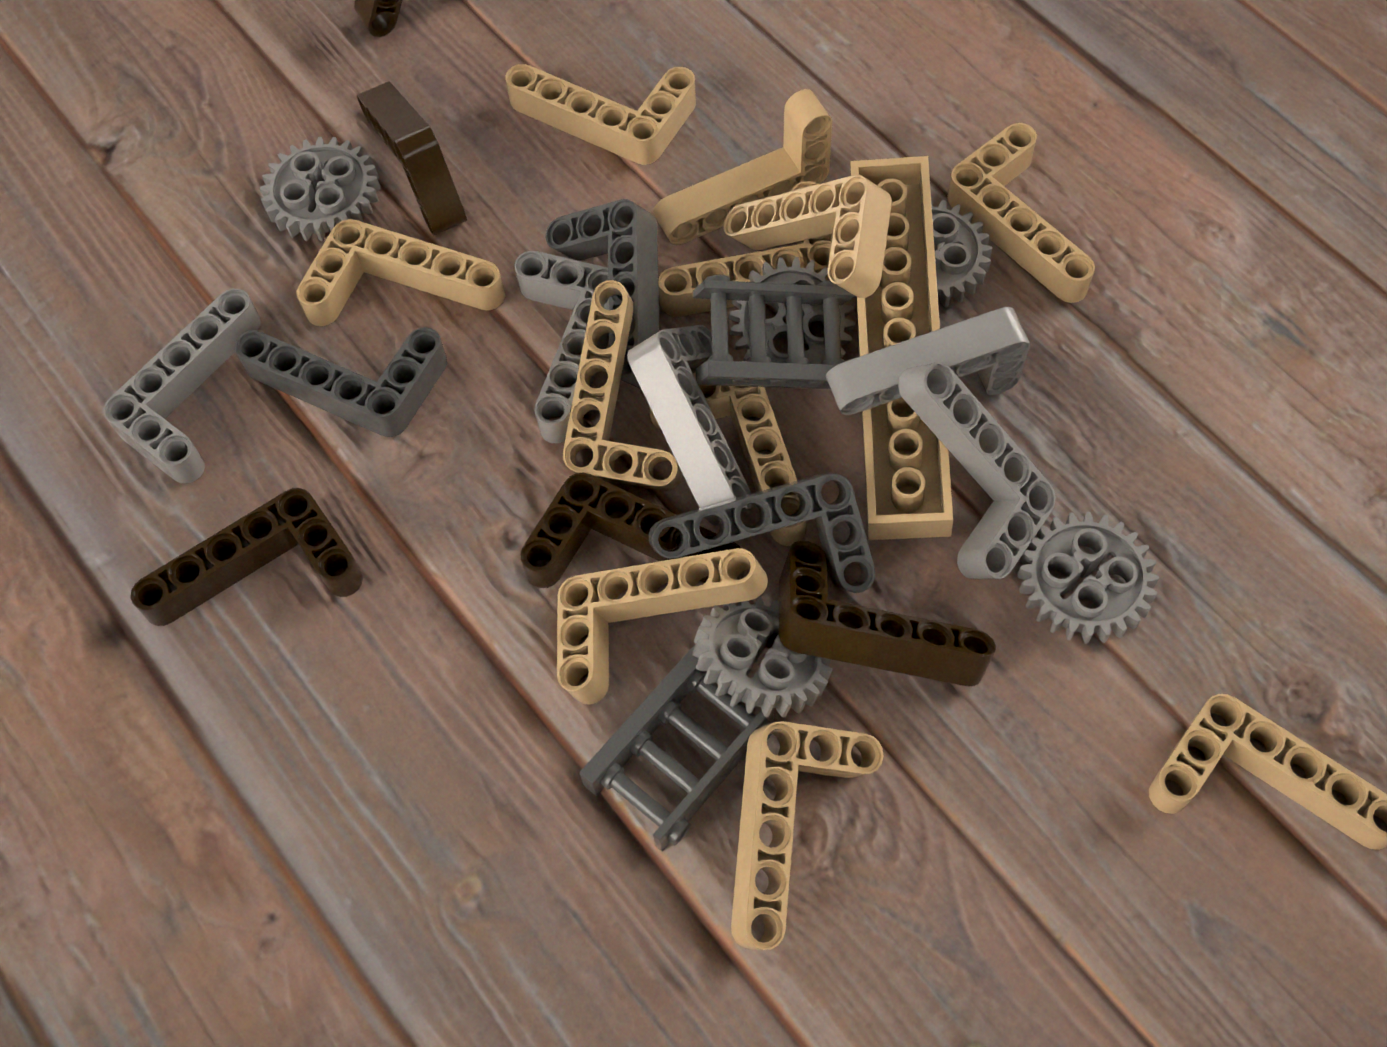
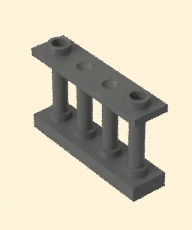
(758, 369)
(636, 739)

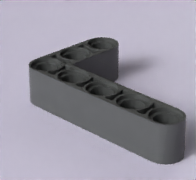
(632, 248)
(270, 358)
(772, 517)

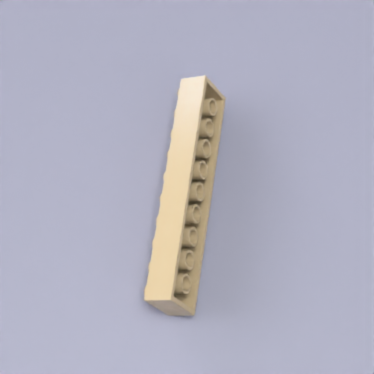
(903, 458)

